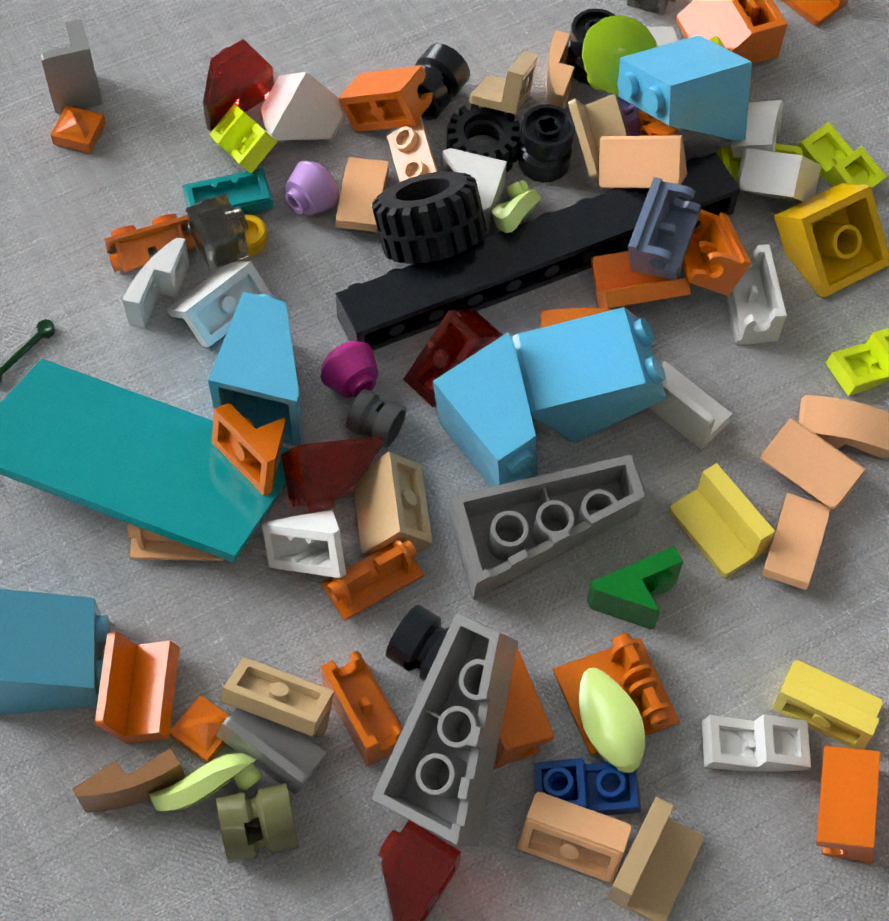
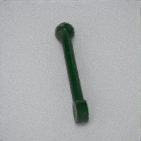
(45, 329)

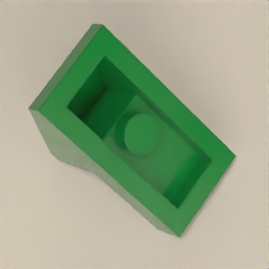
(627, 591)

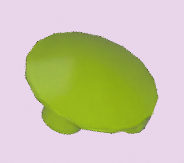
(609, 41)

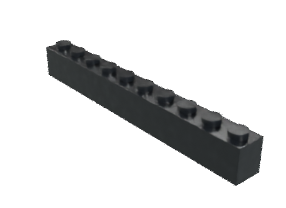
(514, 262)

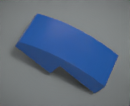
(590, 785)

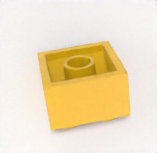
(834, 237)

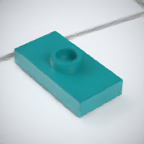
(242, 190)

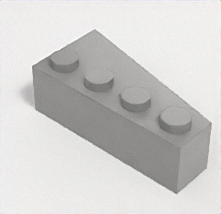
(537, 518)
(452, 735)

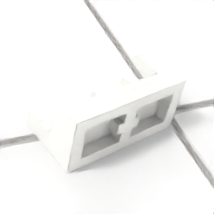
(757, 302)

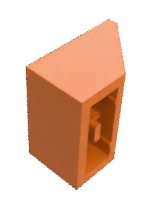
(745, 26)

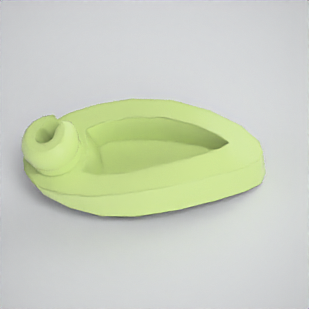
(522, 204)
(611, 720)
(207, 781)

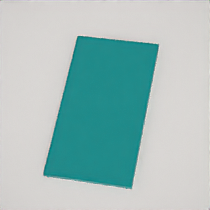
(129, 460)

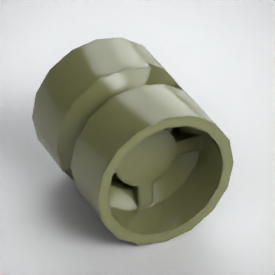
(275, 817)

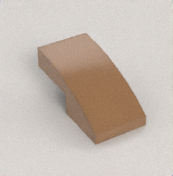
(114, 790)

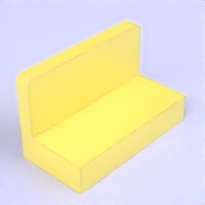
(722, 522)
(828, 705)

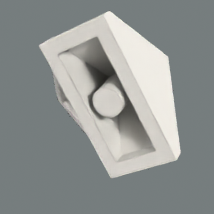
(301, 109)

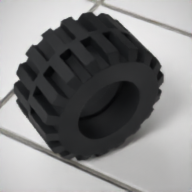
(429, 217)

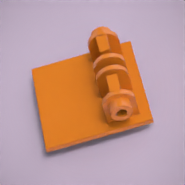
(633, 671)

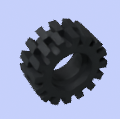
(485, 122)

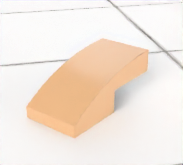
(559, 73)
(360, 186)
(847, 423)
(796, 541)

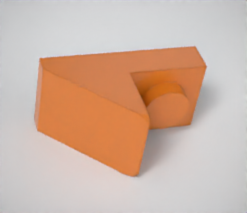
(250, 449)

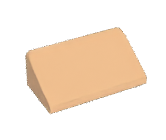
(638, 159)
(812, 464)
(574, 837)

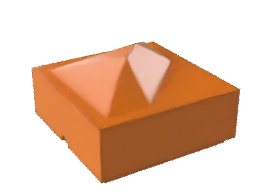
(78, 129)
(198, 729)

